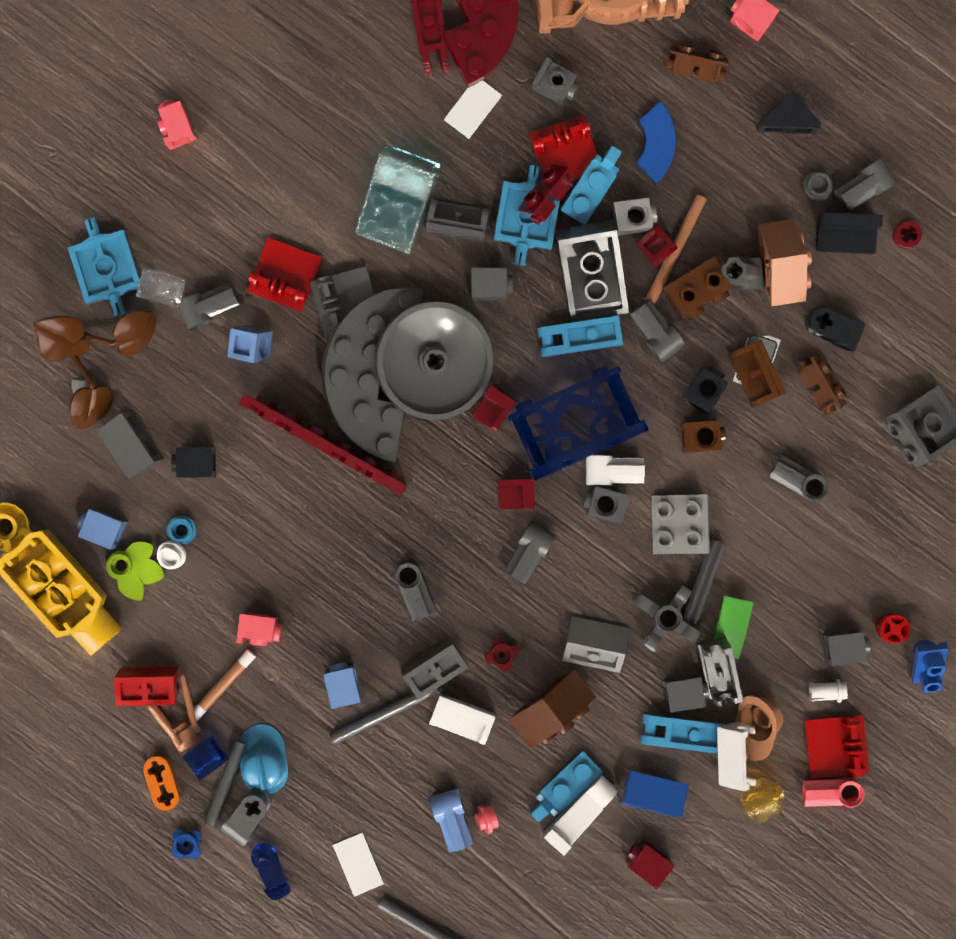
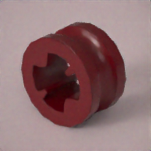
(917, 233)

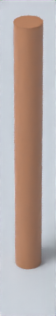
(680, 240)

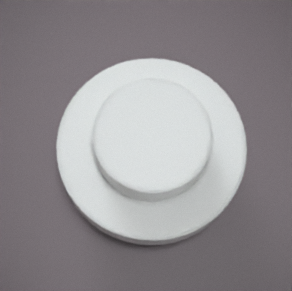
(171, 554)

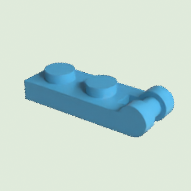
(581, 336)
(681, 733)

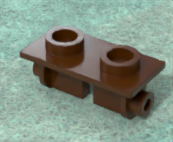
(708, 63)
(819, 373)

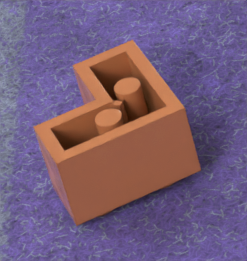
(784, 262)

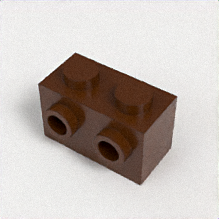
(697, 289)

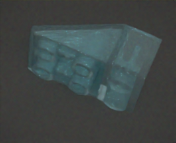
(397, 198)

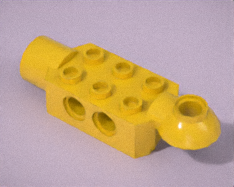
(54, 583)

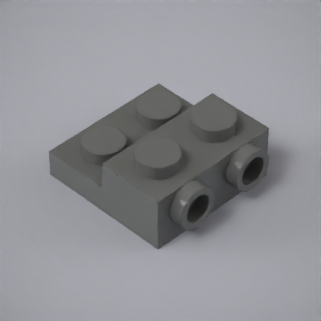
(924, 426)

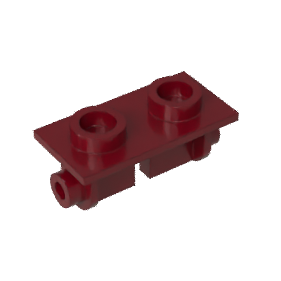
(554, 182)

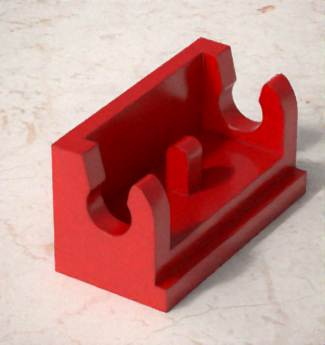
(146, 686)

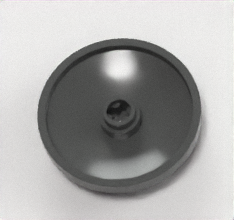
(460, 365)

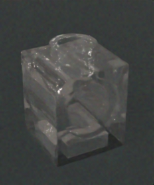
(161, 287)

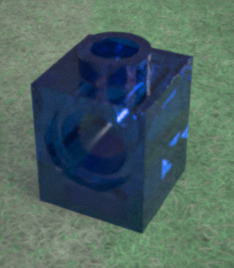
(205, 757)

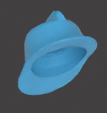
(264, 759)

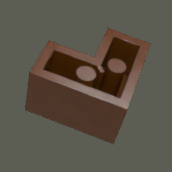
(553, 710)

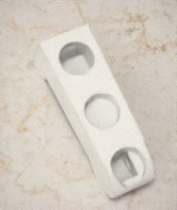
(579, 814)

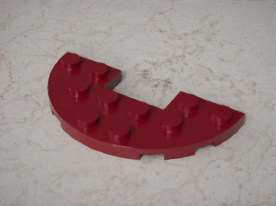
(484, 39)

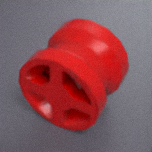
(897, 632)

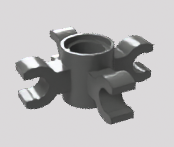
(675, 604)

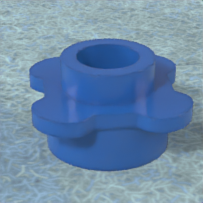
(180, 850)

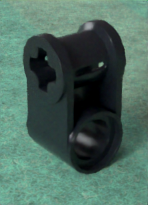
(840, 329)

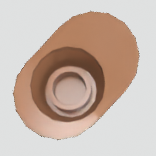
(766, 718)

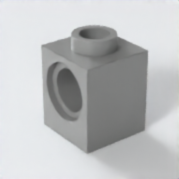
(622, 222)

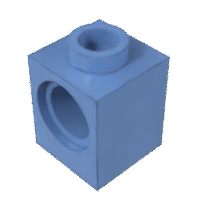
(250, 343)
(101, 528)
(342, 685)

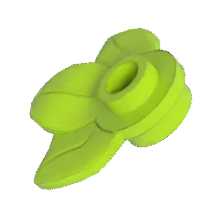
(139, 569)

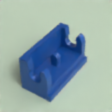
(654, 794)

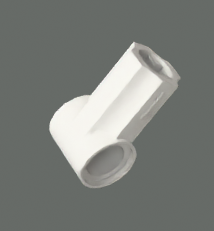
(610, 470)

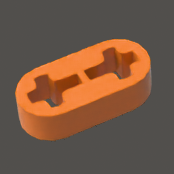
(155, 785)

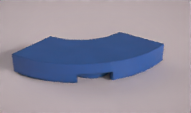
(659, 141)

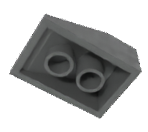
(592, 270)

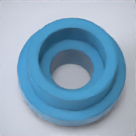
(172, 529)

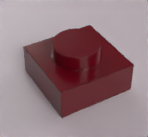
(656, 245)

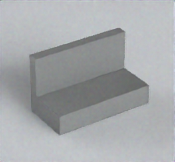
(596, 644)

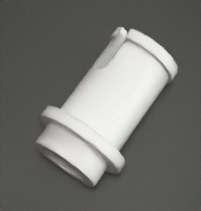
(828, 691)

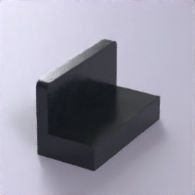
(848, 233)

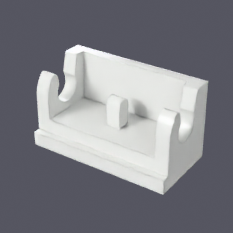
(462, 718)
(733, 756)

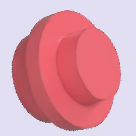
(486, 819)

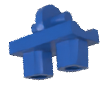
(929, 665)

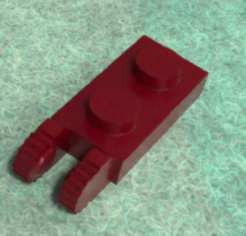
(429, 32)

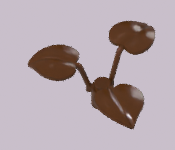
(65, 337)

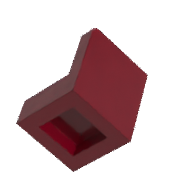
(493, 408)
(516, 494)

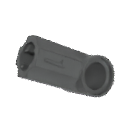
(870, 182)
(744, 272)
(200, 308)
(661, 338)
(796, 478)
(532, 547)
(415, 592)

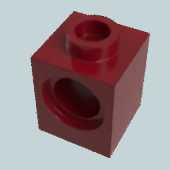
(649, 863)

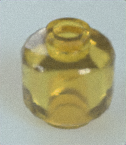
(763, 800)

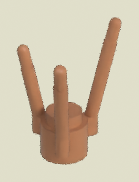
(181, 734)

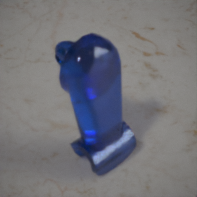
(268, 866)

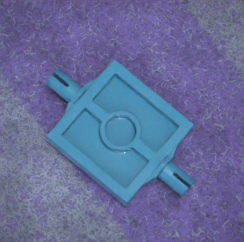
(516, 226)
(105, 266)

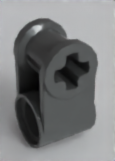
(245, 818)

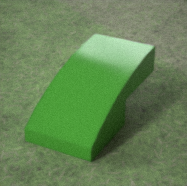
(733, 622)

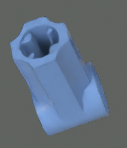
(450, 814)

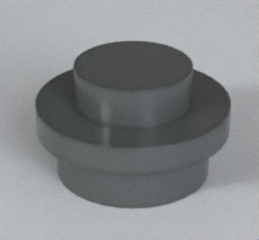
(817, 186)

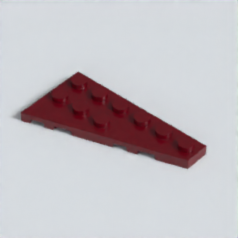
(317, 439)

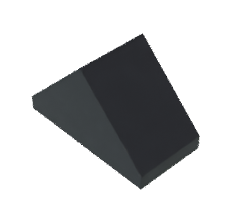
(790, 117)

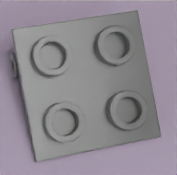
(680, 524)

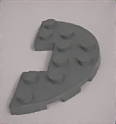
(351, 375)

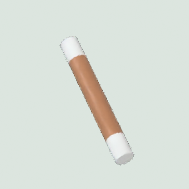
(225, 681)

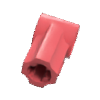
(829, 792)

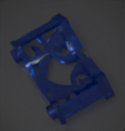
(557, 457)

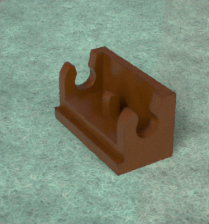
(756, 373)

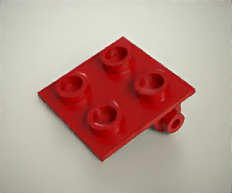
(564, 145)
(284, 274)
(837, 747)

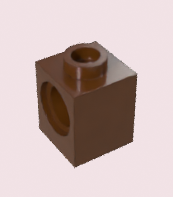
(689, 436)

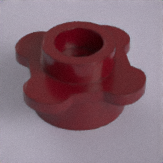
(503, 663)

